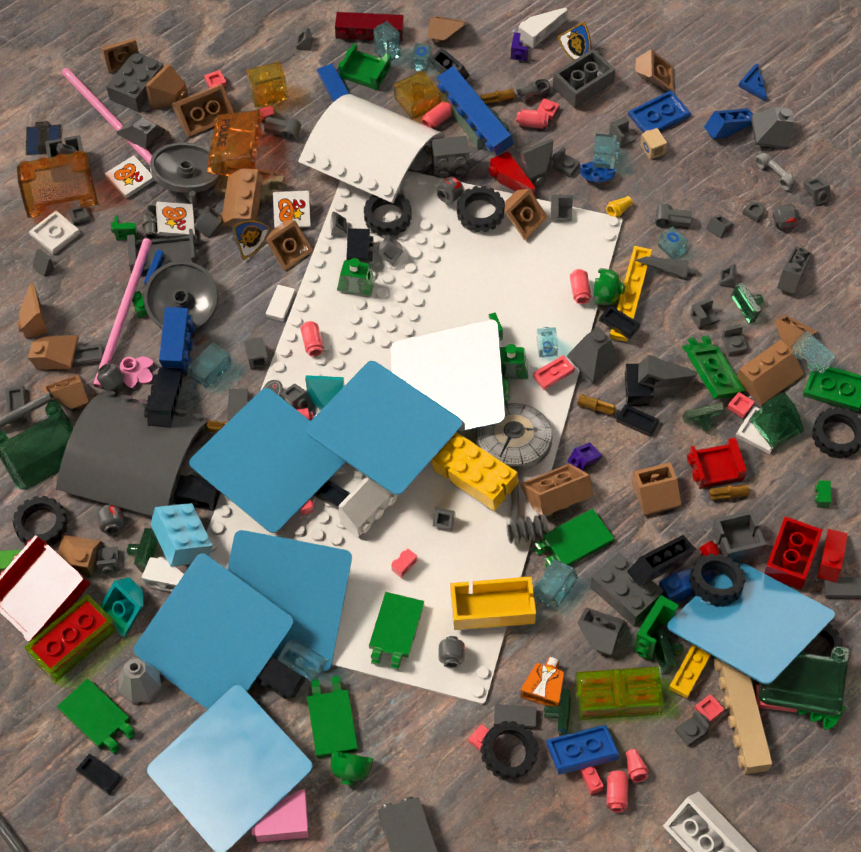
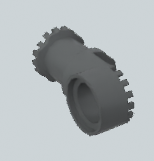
(532, 90)
(150, 223)

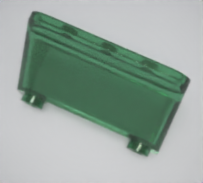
(38, 450)
(810, 683)

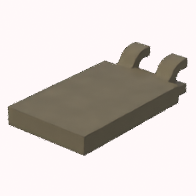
(270, 181)

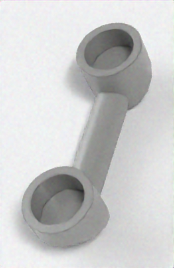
(763, 160)

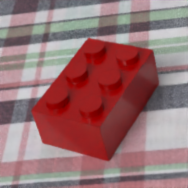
(793, 552)

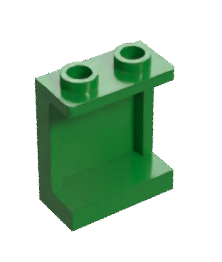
(364, 68)
(662, 613)

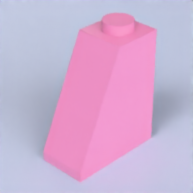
(285, 820)

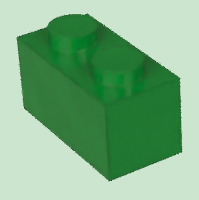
(138, 304)
(823, 495)

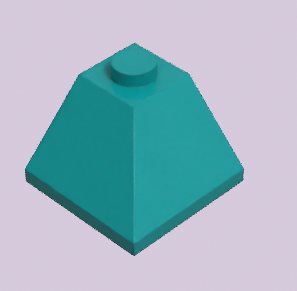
(323, 389)
(123, 604)

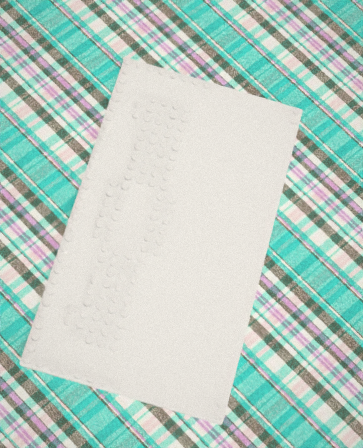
(436, 284)

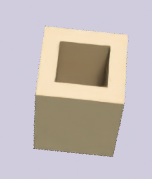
(653, 143)

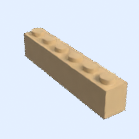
(744, 719)

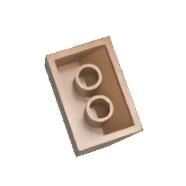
(201, 109)
(242, 197)
(770, 372)
(557, 489)

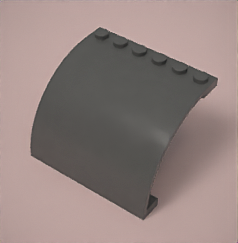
(123, 459)

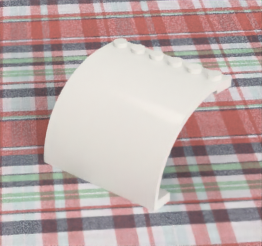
(366, 145)

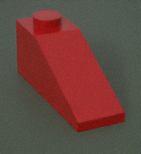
(509, 173)
(832, 555)

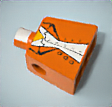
(544, 683)

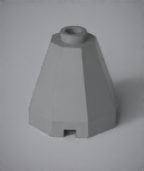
(139, 681)

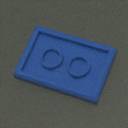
(659, 113)
(582, 749)

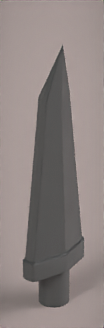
(673, 266)

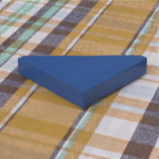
(754, 83)

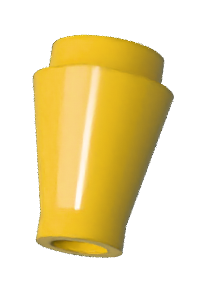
(618, 207)

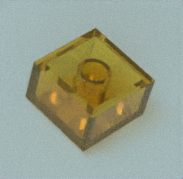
(267, 84)
(417, 94)

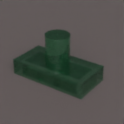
(747, 303)
(704, 415)
(143, 550)
(665, 651)
(560, 712)

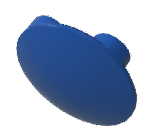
(596, 174)

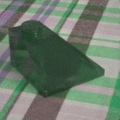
(777, 420)

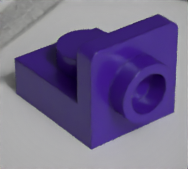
(518, 52)
(584, 456)

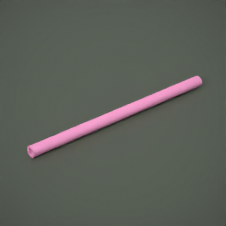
(95, 102)
(125, 305)

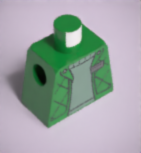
(356, 277)
(514, 362)

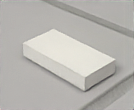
(280, 303)

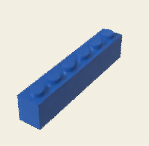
(474, 110)

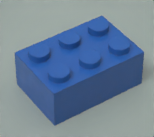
(176, 338)

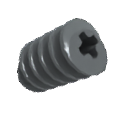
(527, 529)

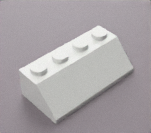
(364, 506)
(703, 829)

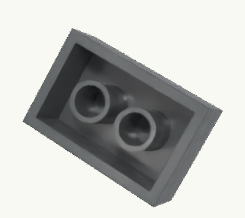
(583, 78)
(130, 82)
(622, 593)

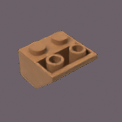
(656, 488)

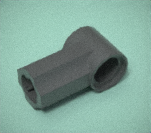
(287, 129)
(668, 216)

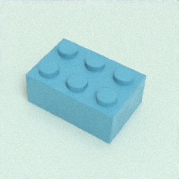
(180, 533)

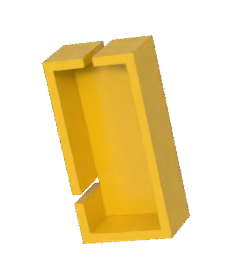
(475, 471)
(493, 603)

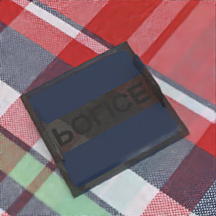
(37, 136)

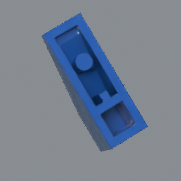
(728, 122)
(677, 586)

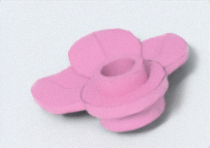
(137, 373)

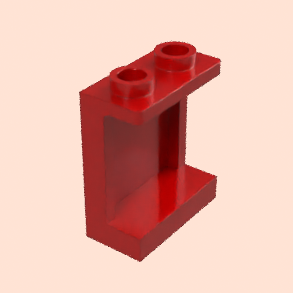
(717, 464)

